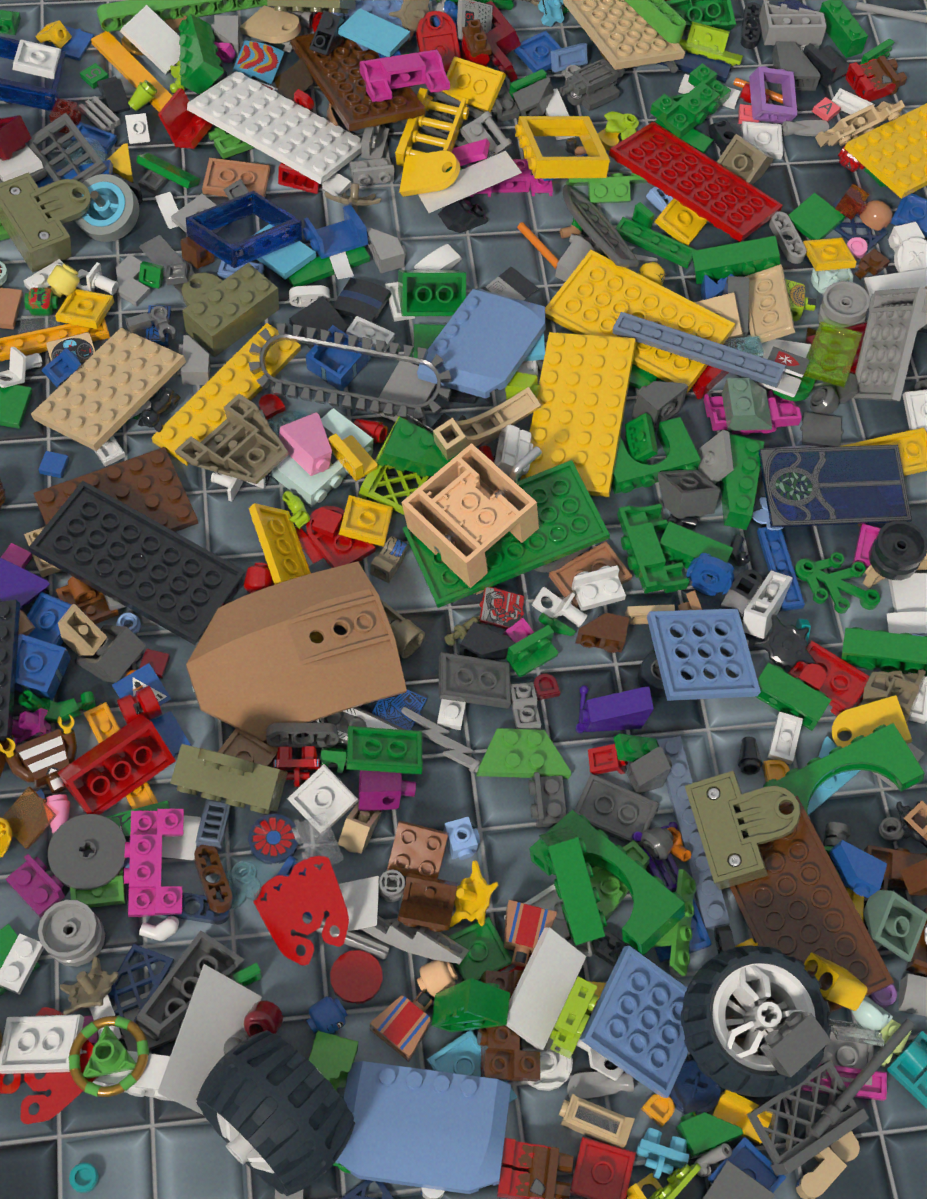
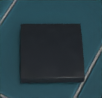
(320, 316)

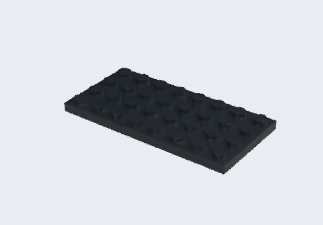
(137, 562)

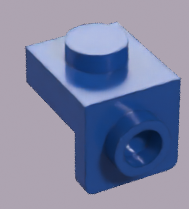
(62, 367)

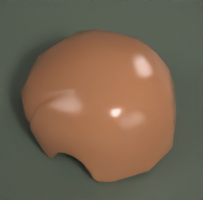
(876, 215)

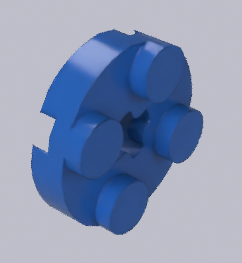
(721, 574)

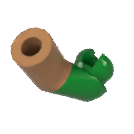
(574, 229)

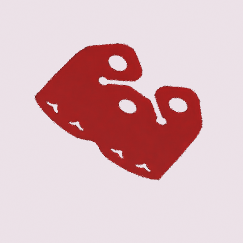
(302, 894)
(60, 1083)

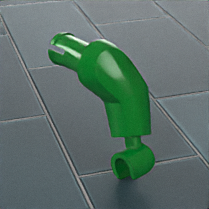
(58, 709)

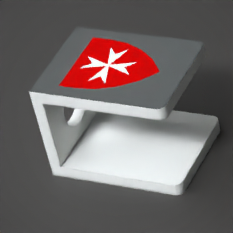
(794, 365)

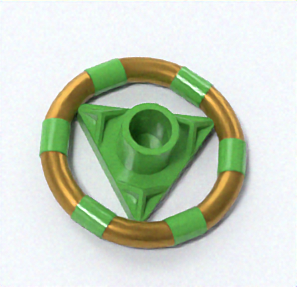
(108, 1056)

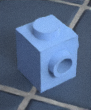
(462, 838)

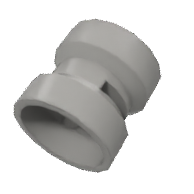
(391, 890)

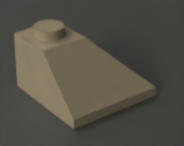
(745, 159)

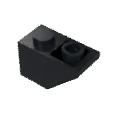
(326, 36)
(462, 216)
(740, 593)
(485, 643)

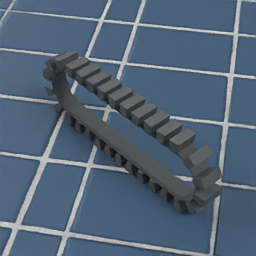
(306, 395)

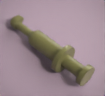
(460, 631)

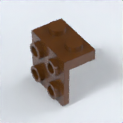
(427, 902)

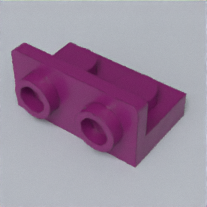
(36, 885)

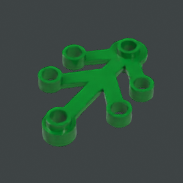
(834, 582)

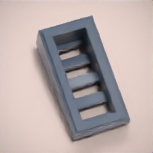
(217, 842)

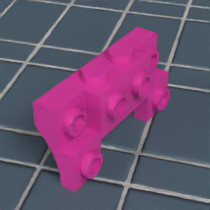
(403, 71)
(520, 182)
(782, 413)
(145, 855)

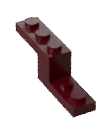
(502, 41)

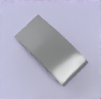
(525, 706)

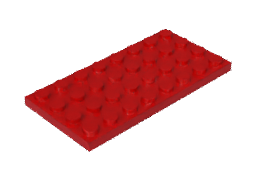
(695, 181)

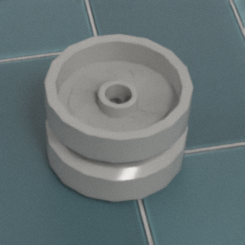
(844, 304)
(71, 933)

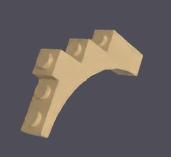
(456, 435)

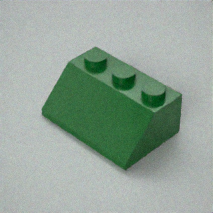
(431, 292)

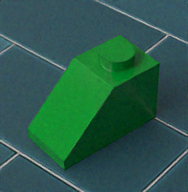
(705, 1132)

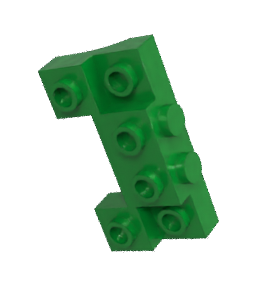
(694, 106)
(644, 549)

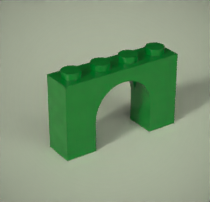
(679, 456)

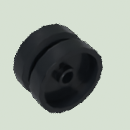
(898, 550)

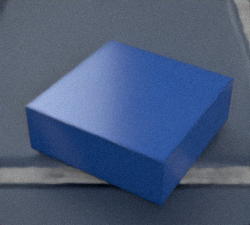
(53, 464)

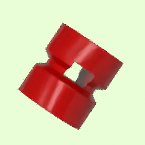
(147, 702)

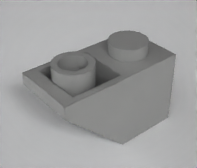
(197, 366)

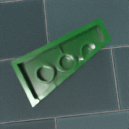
(736, 259)
(574, 885)

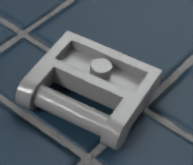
(475, 131)

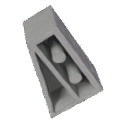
(791, 25)

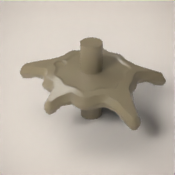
(411, 13)
(354, 199)
(89, 988)

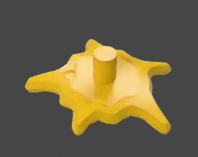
(473, 897)

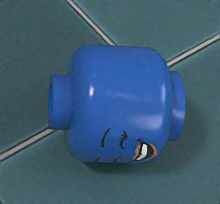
(327, 1015)

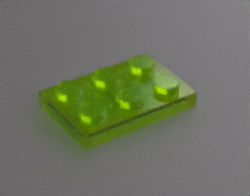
(832, 354)

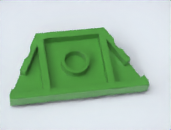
(521, 754)

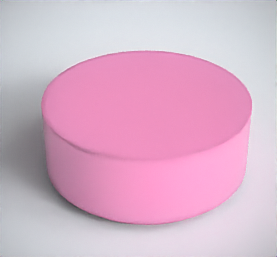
(857, 247)

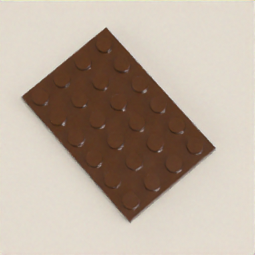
(142, 483)

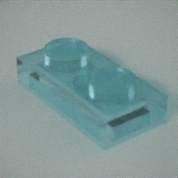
(746, 344)

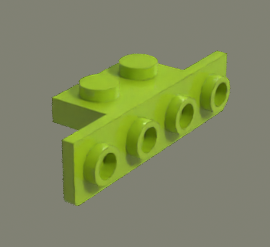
(709, 42)

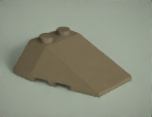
(239, 446)

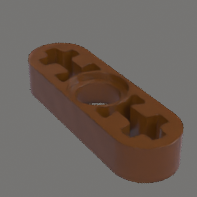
(210, 888)

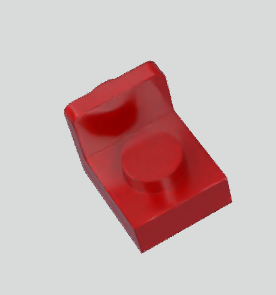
(605, 760)

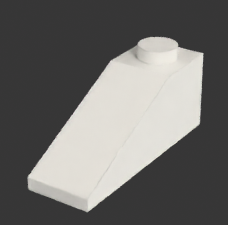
(765, 603)

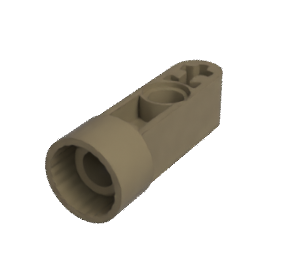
(406, 633)

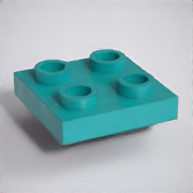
(911, 1068)

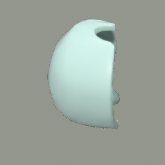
(871, 1015)

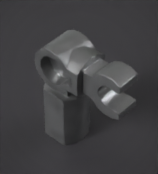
(157, 317)

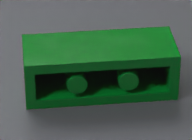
(843, 28)
(685, 545)
(791, 695)

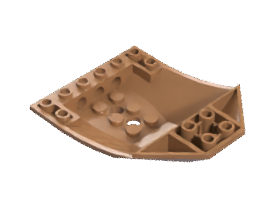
(265, 670)

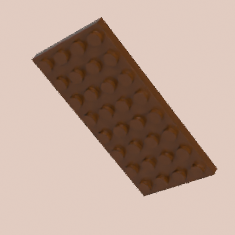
(345, 88)
(808, 909)

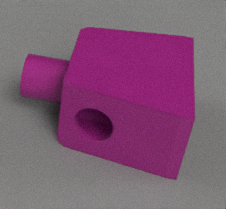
(382, 790)

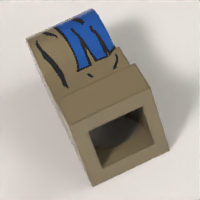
(389, 559)

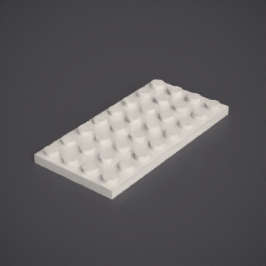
(277, 126)

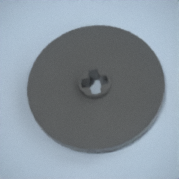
(75, 836)

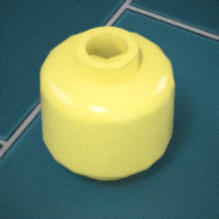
(63, 280)

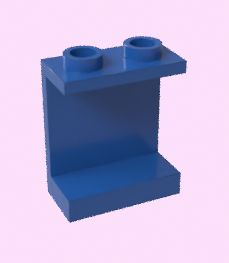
(338, 236)

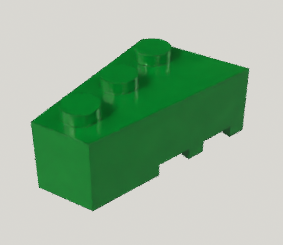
(470, 1006)

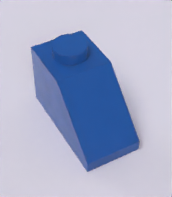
(858, 869)

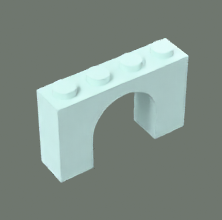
(315, 488)

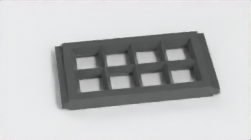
(449, 101)
(49, 131)

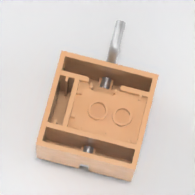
(470, 509)

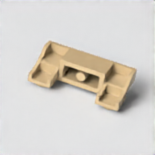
(859, 123)

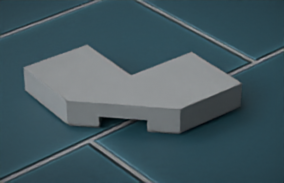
(127, 277)

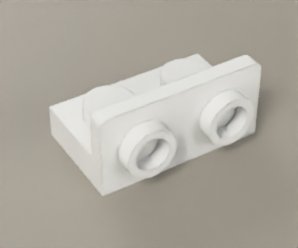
(598, 588)

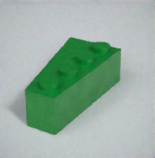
(706, 12)
(198, 55)
(412, 450)
(740, 485)
(885, 650)

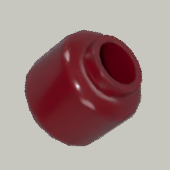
(263, 1017)

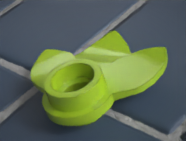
(621, 123)

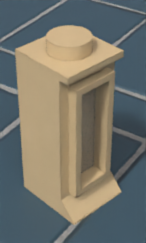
(596, 1121)

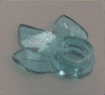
(245, 886)

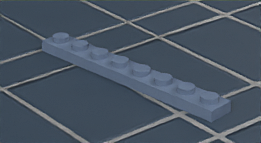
(699, 349)
(707, 895)

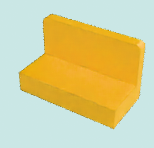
(352, 456)
(734, 1110)

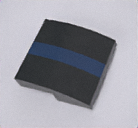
(361, 299)

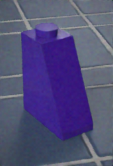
(19, 584)
(617, 711)

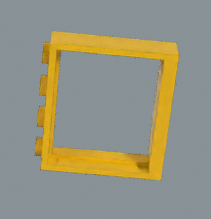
(593, 166)

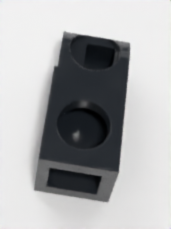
(722, 134)

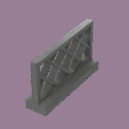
(809, 1146)

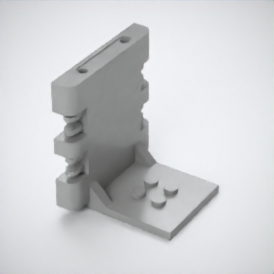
(889, 342)

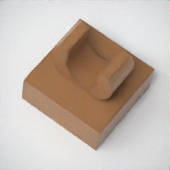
(693, 603)

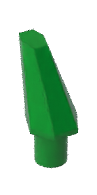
(556, 625)

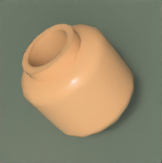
(436, 977)

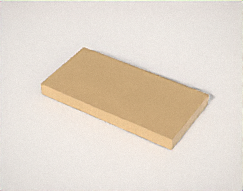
(769, 305)

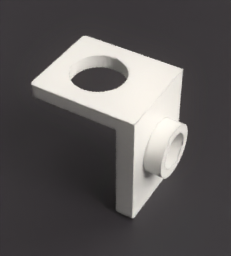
(137, 128)

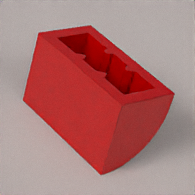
(294, 179)

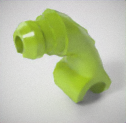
(175, 70)
(300, 515)

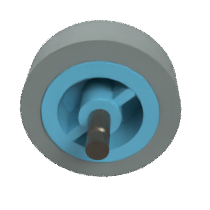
(112, 208)

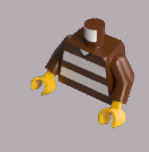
(43, 757)

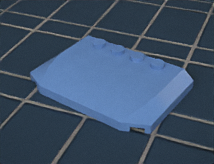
(485, 342)
(425, 1127)

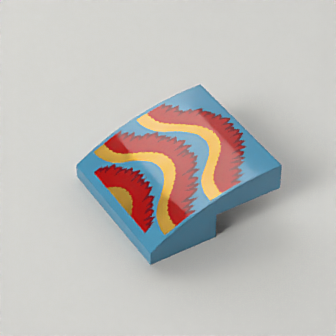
(258, 60)

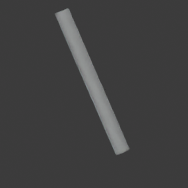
(891, 12)

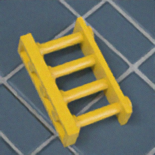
(411, 134)

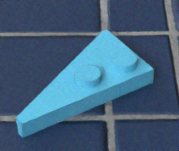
(833, 784)

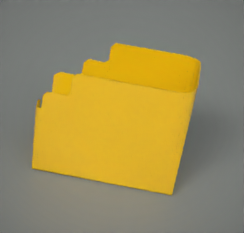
(845, 989)

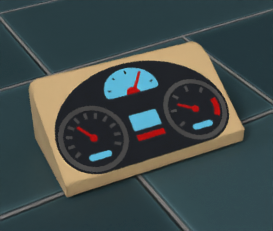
(78, 344)

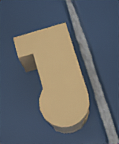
(822, 1176)

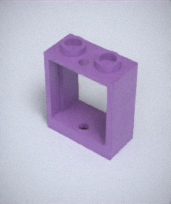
(769, 112)

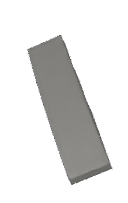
(419, 942)

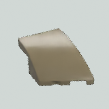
(904, 686)

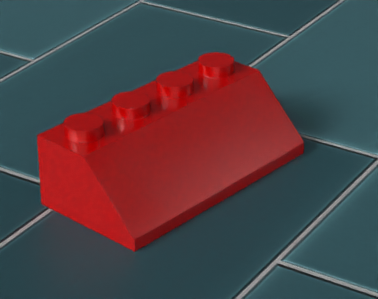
(116, 766)

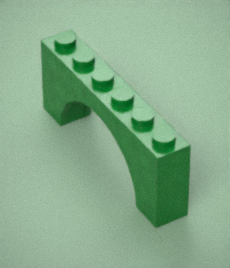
(879, 752)
(654, 907)

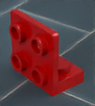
(182, 125)

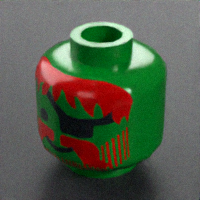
(41, 301)

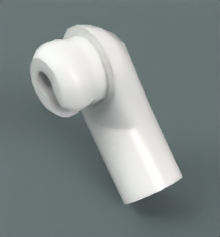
(161, 931)

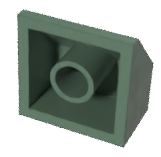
(745, 405)
(894, 922)

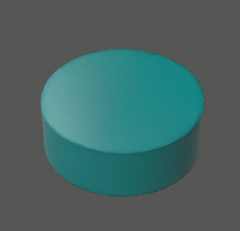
(84, 1177)

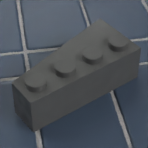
(174, 994)

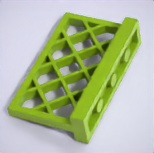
(373, 480)

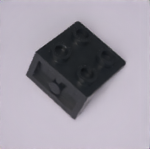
(827, 62)

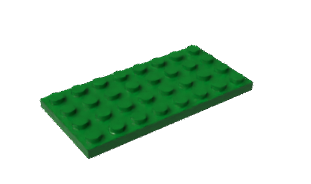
(566, 525)

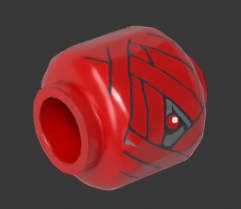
(849, 161)

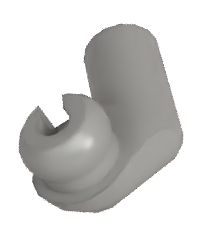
(712, 1156)

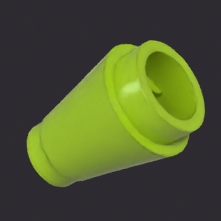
(143, 94)

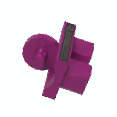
(30, 726)

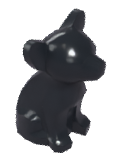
(161, 405)

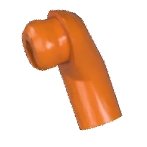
(678, 849)

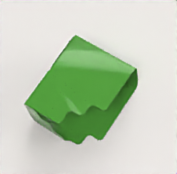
(333, 1057)

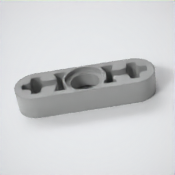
(787, 245)

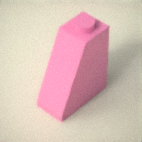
(307, 443)

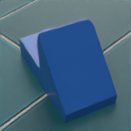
(710, 289)

